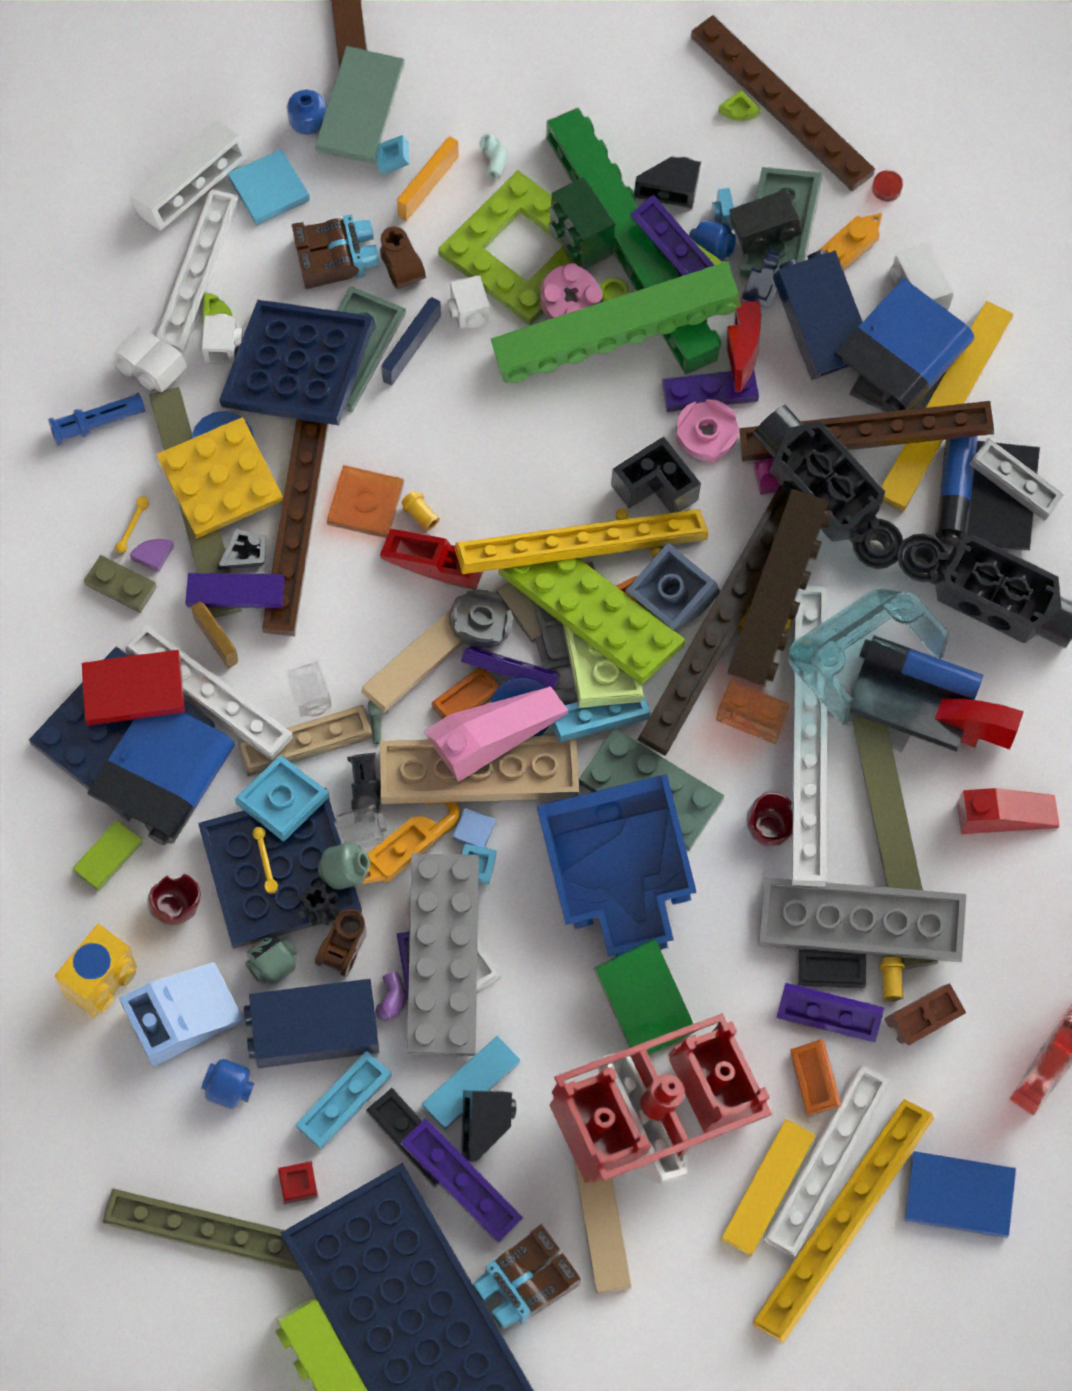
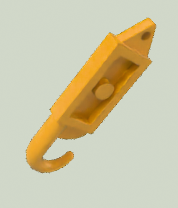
(854, 239)
(414, 836)

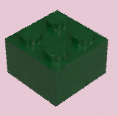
(581, 224)

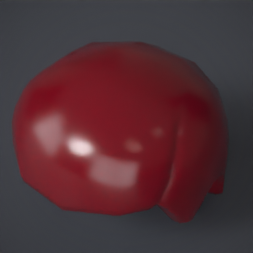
(770, 819)
(174, 899)

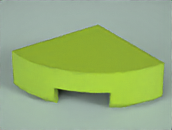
(739, 107)
(213, 305)

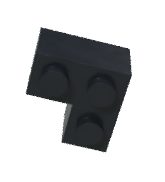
(656, 471)

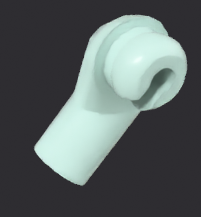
(495, 153)

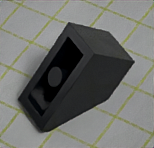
(670, 181)
(484, 1120)

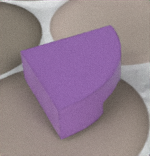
(152, 553)

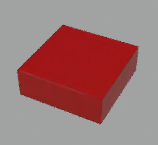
(297, 1182)

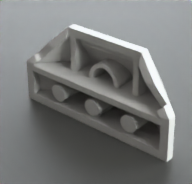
(631, 1090)

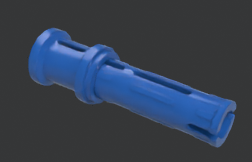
(81, 422)

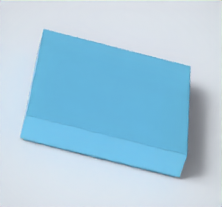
(268, 186)
(282, 798)

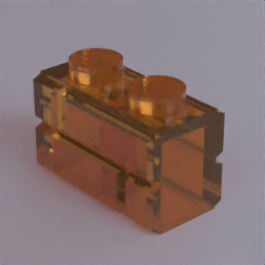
(753, 712)

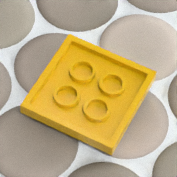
(219, 477)

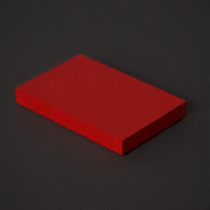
(132, 687)

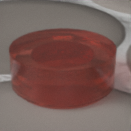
(887, 185)

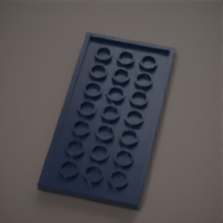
(400, 1293)

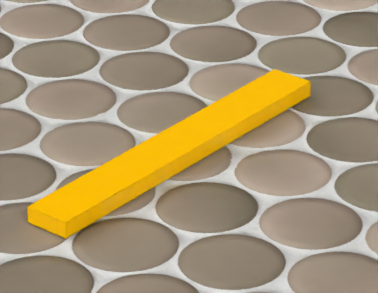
(953, 389)
(580, 541)
(843, 1221)

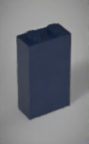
(818, 309)
(312, 1023)

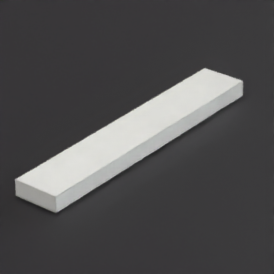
(197, 269)
(218, 698)
(827, 1161)

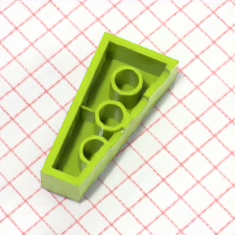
(317, 1349)

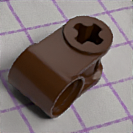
(400, 258)
(339, 948)

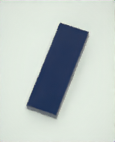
(411, 340)

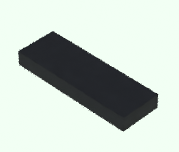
(397, 1122)

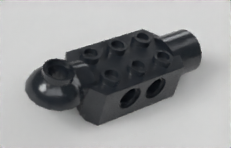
(820, 465)
(991, 586)

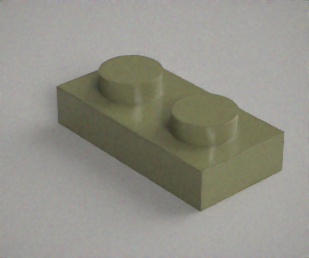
(120, 583)

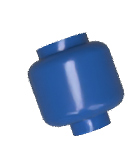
(306, 111)
(714, 238)
(227, 1083)

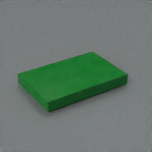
(643, 995)

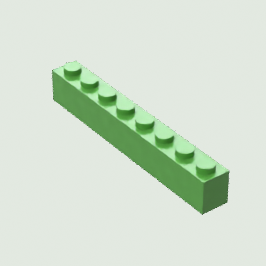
(616, 323)

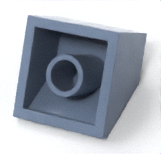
(674, 588)

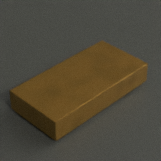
(214, 634)

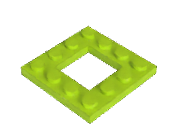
(467, 245)

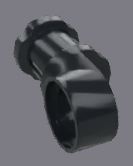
(364, 779)

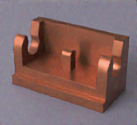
(926, 1014)

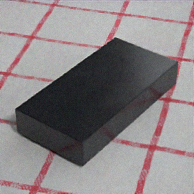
(831, 969)

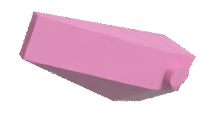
(486, 732)

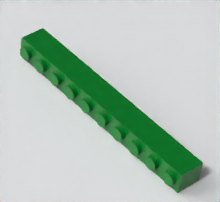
(645, 266)

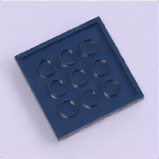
(297, 362)
(83, 748)
(240, 874)

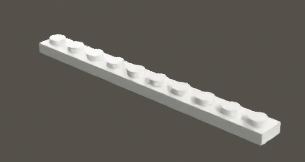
(809, 758)

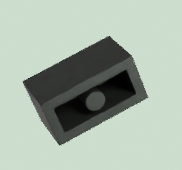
(765, 222)

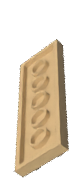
(530, 771)

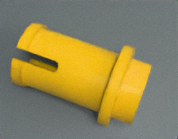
(420, 510)
(892, 978)

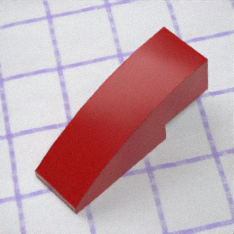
(743, 343)
(428, 557)
(981, 720)

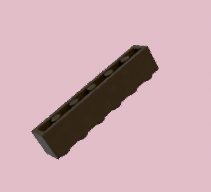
(778, 588)

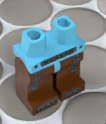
(332, 251)
(520, 1289)

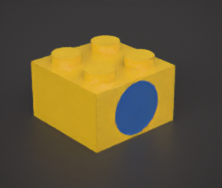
(96, 971)

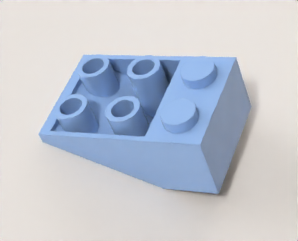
(180, 1012)

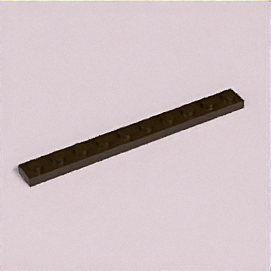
(714, 632)

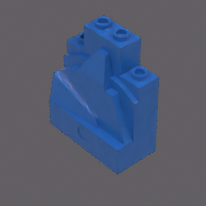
(619, 861)

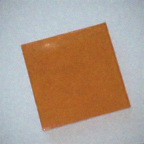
(365, 501)

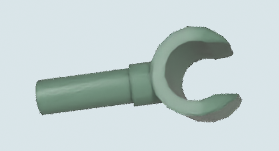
(374, 713)

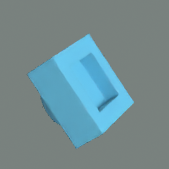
(393, 154)
(721, 207)
(486, 861)

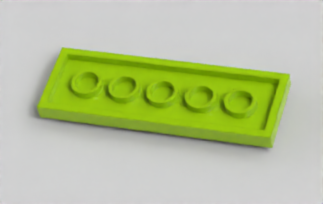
(599, 614)

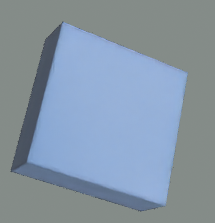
(474, 828)

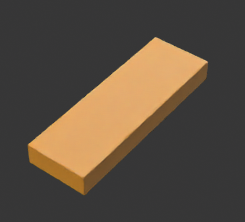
(427, 178)

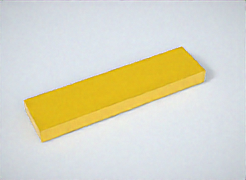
(768, 1187)

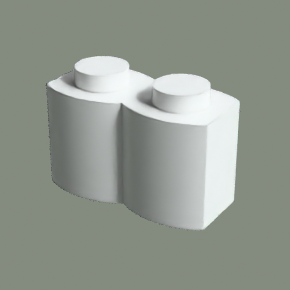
(149, 360)

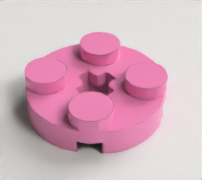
(570, 278)
(703, 446)

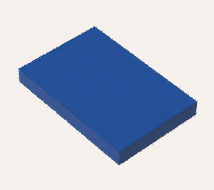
(960, 1194)

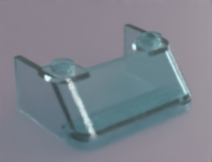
(821, 655)

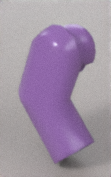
(395, 998)

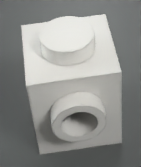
(468, 302)
(220, 339)

